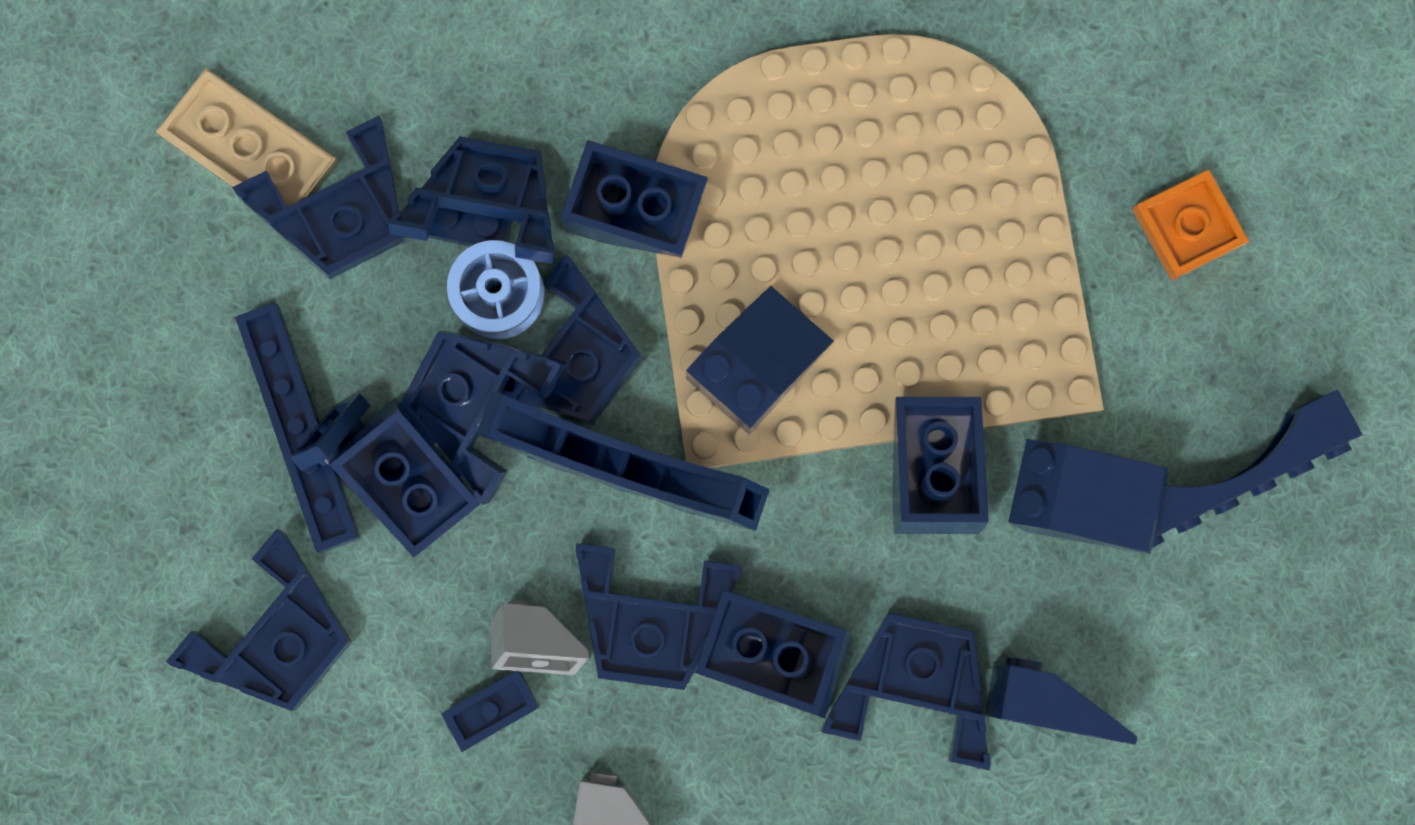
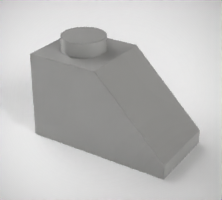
(533, 641)
(607, 803)

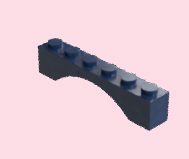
(1304, 434)

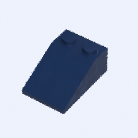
(632, 201)
(758, 359)
(939, 466)
(403, 478)
(1087, 496)
(774, 653)
(1042, 699)

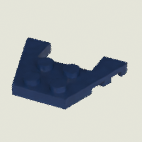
(488, 182)
(343, 221)
(592, 346)
(453, 392)
(645, 637)
(285, 648)
(923, 668)

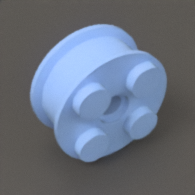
(501, 313)

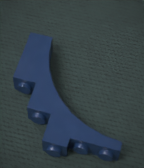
(622, 464)

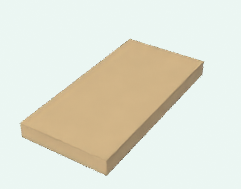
(243, 139)

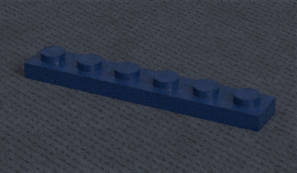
(293, 420)

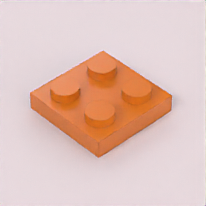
(1190, 225)

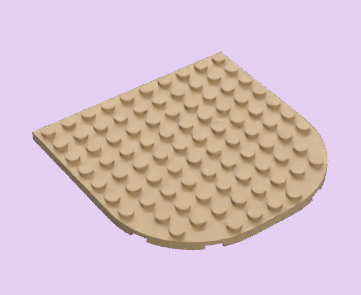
(904, 216)

